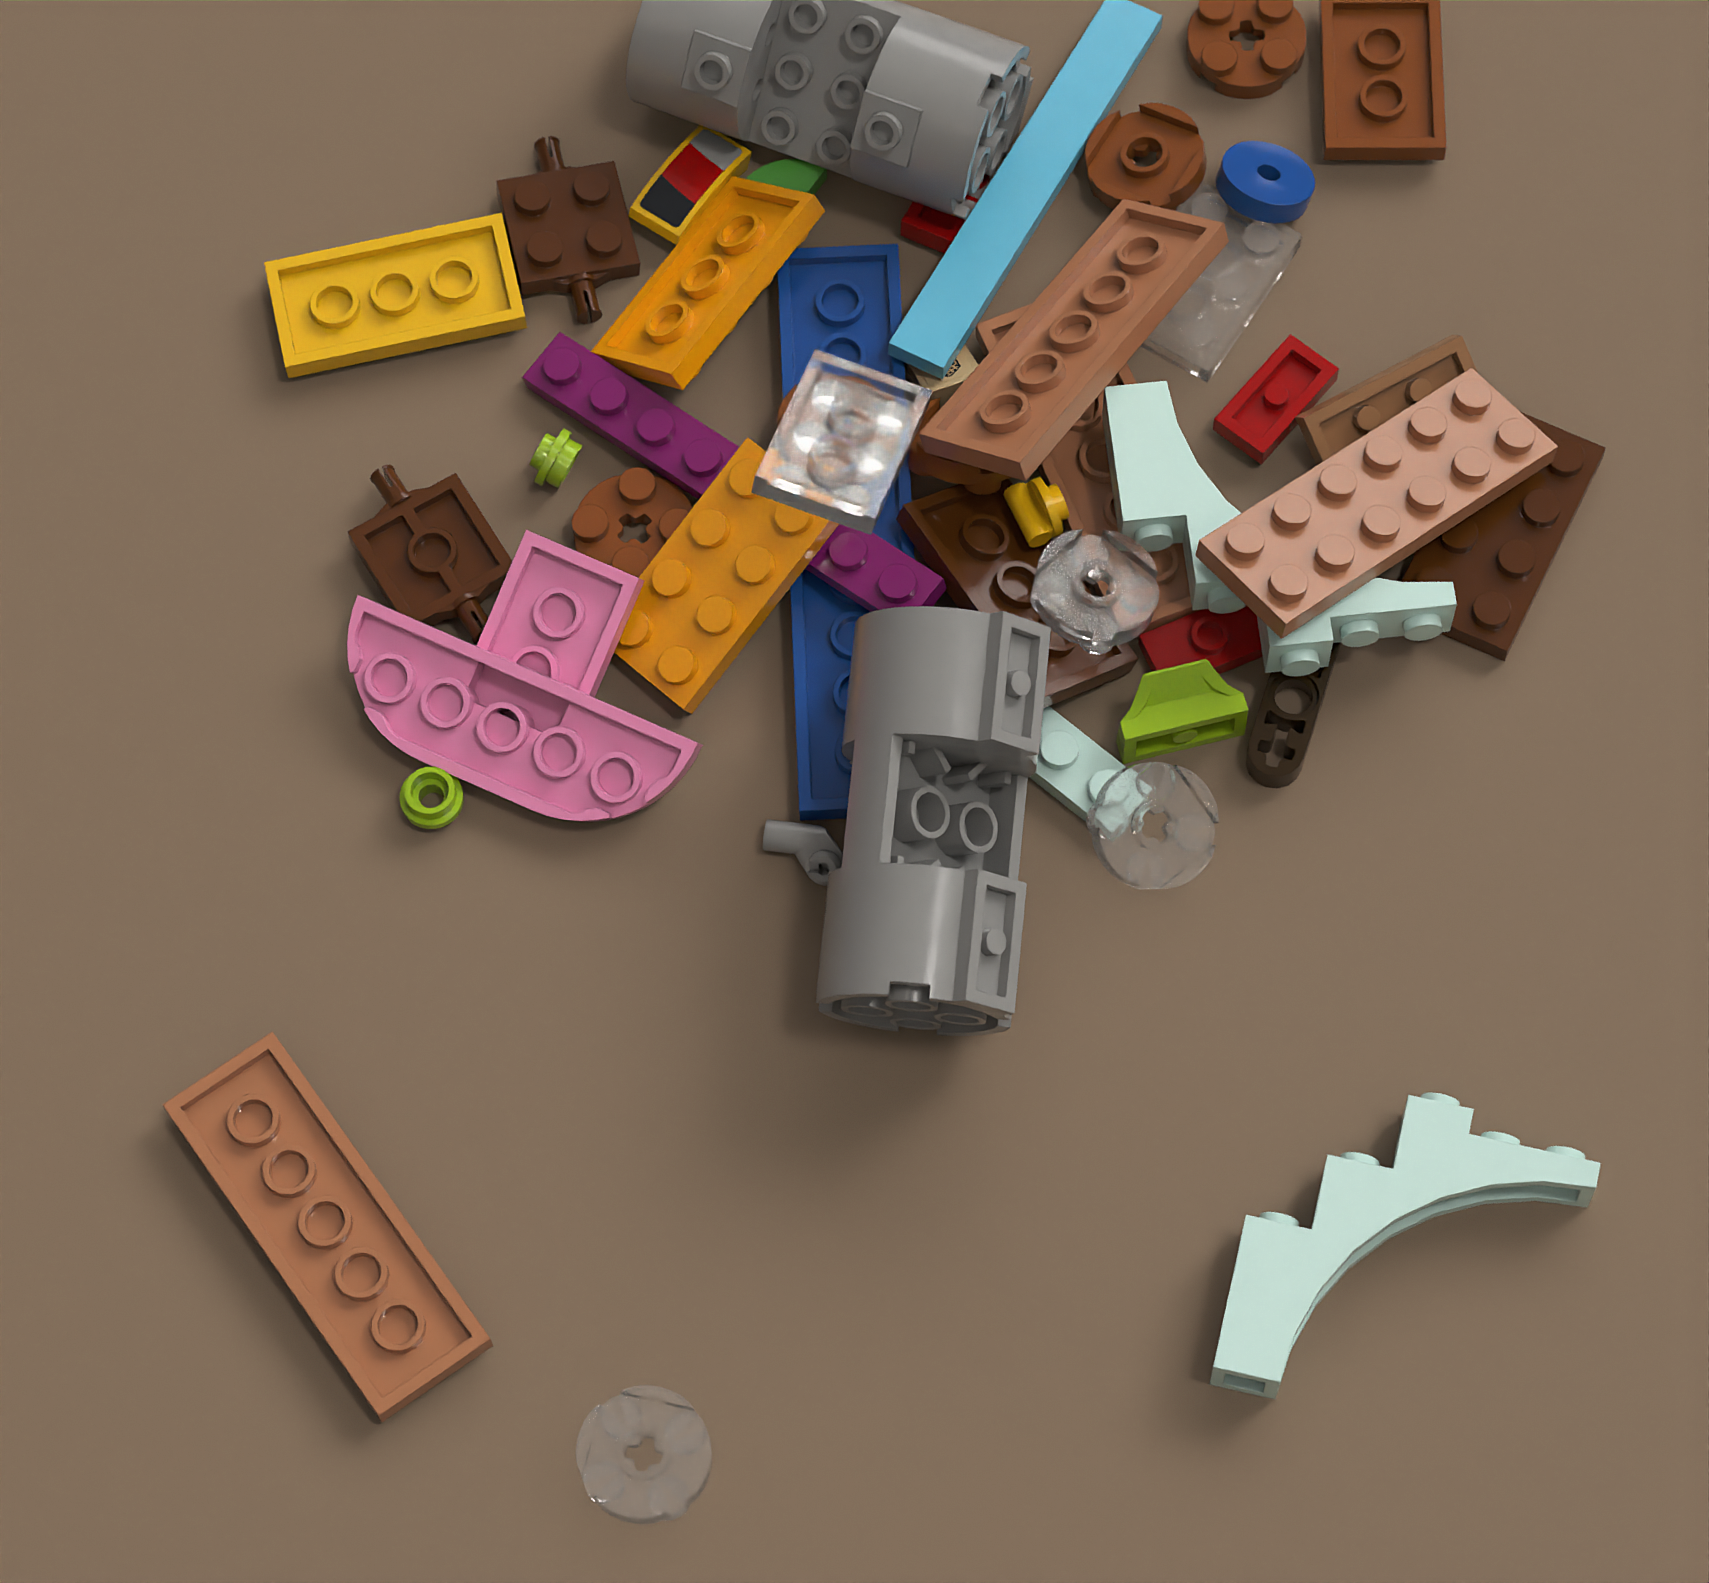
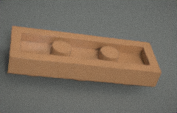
(1381, 397)

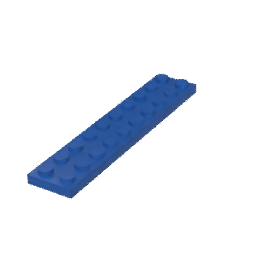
(850, 308)

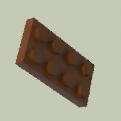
(1509, 546)
(992, 569)

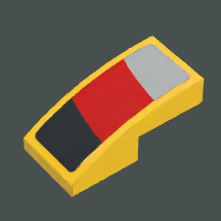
(688, 182)

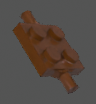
(568, 228)
(432, 551)

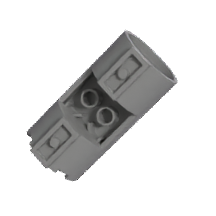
(840, 85)
(941, 760)

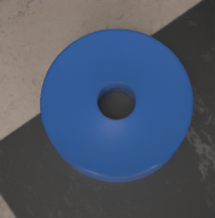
(1265, 182)

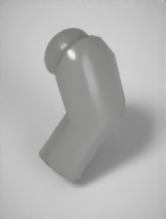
(810, 844)

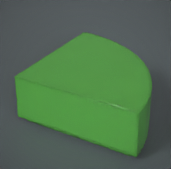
(791, 174)

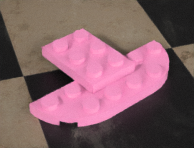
(523, 700)

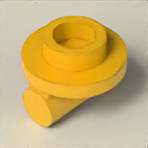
(1037, 510)

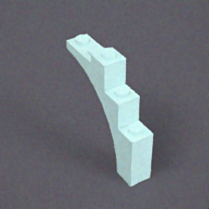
(1170, 500)
(1359, 1206)

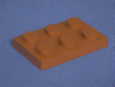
(1382, 80)

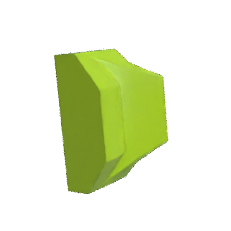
(1180, 711)

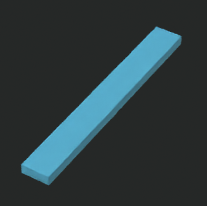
(1024, 187)

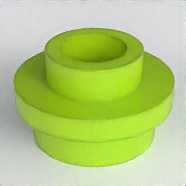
(555, 458)
(427, 781)

